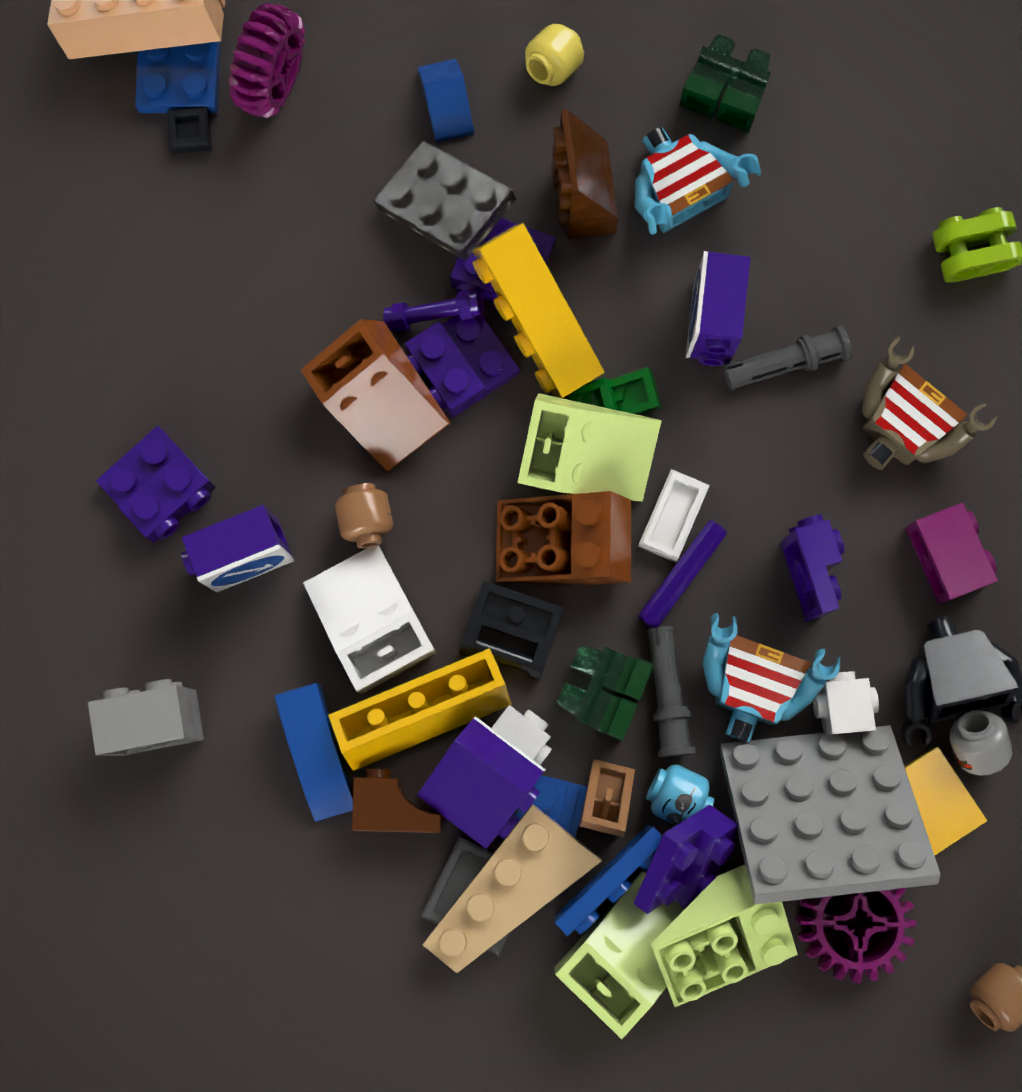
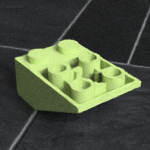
(588, 448)
(721, 939)
(615, 964)

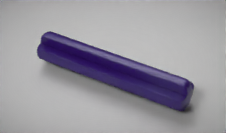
(682, 574)

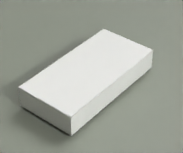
(673, 515)

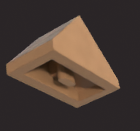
(607, 798)

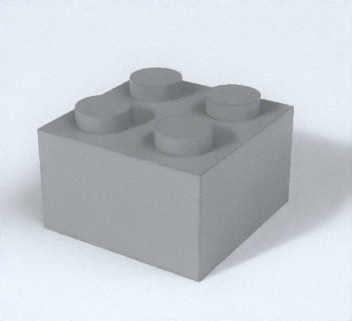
(145, 720)

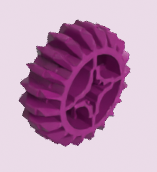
(267, 60)
(857, 941)

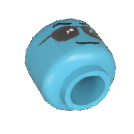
(678, 794)

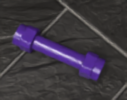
(466, 304)

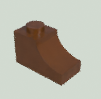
(384, 807)

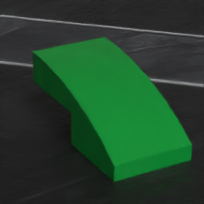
(629, 393)

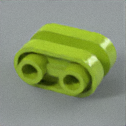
(990, 227)

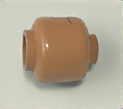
(364, 515)
(998, 997)

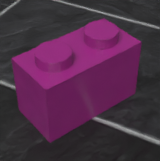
(952, 552)

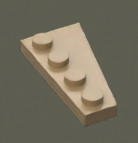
(517, 881)

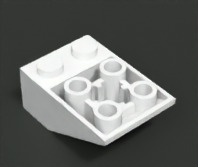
(368, 619)

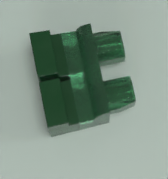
(719, 71)
(609, 672)

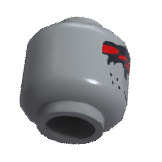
(981, 743)

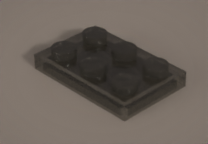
(445, 200)

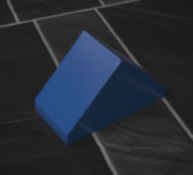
(446, 100)

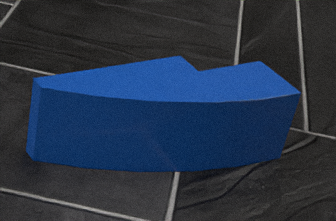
(315, 751)

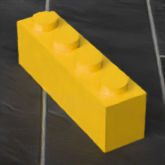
(538, 311)
(420, 709)

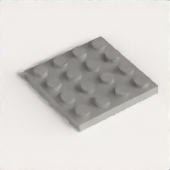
(826, 816)

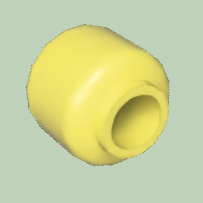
(554, 55)

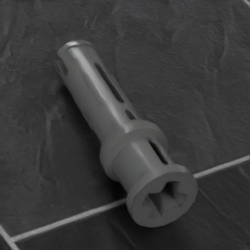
(805, 354)
(671, 714)

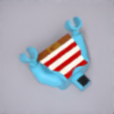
(685, 178)
(759, 680)

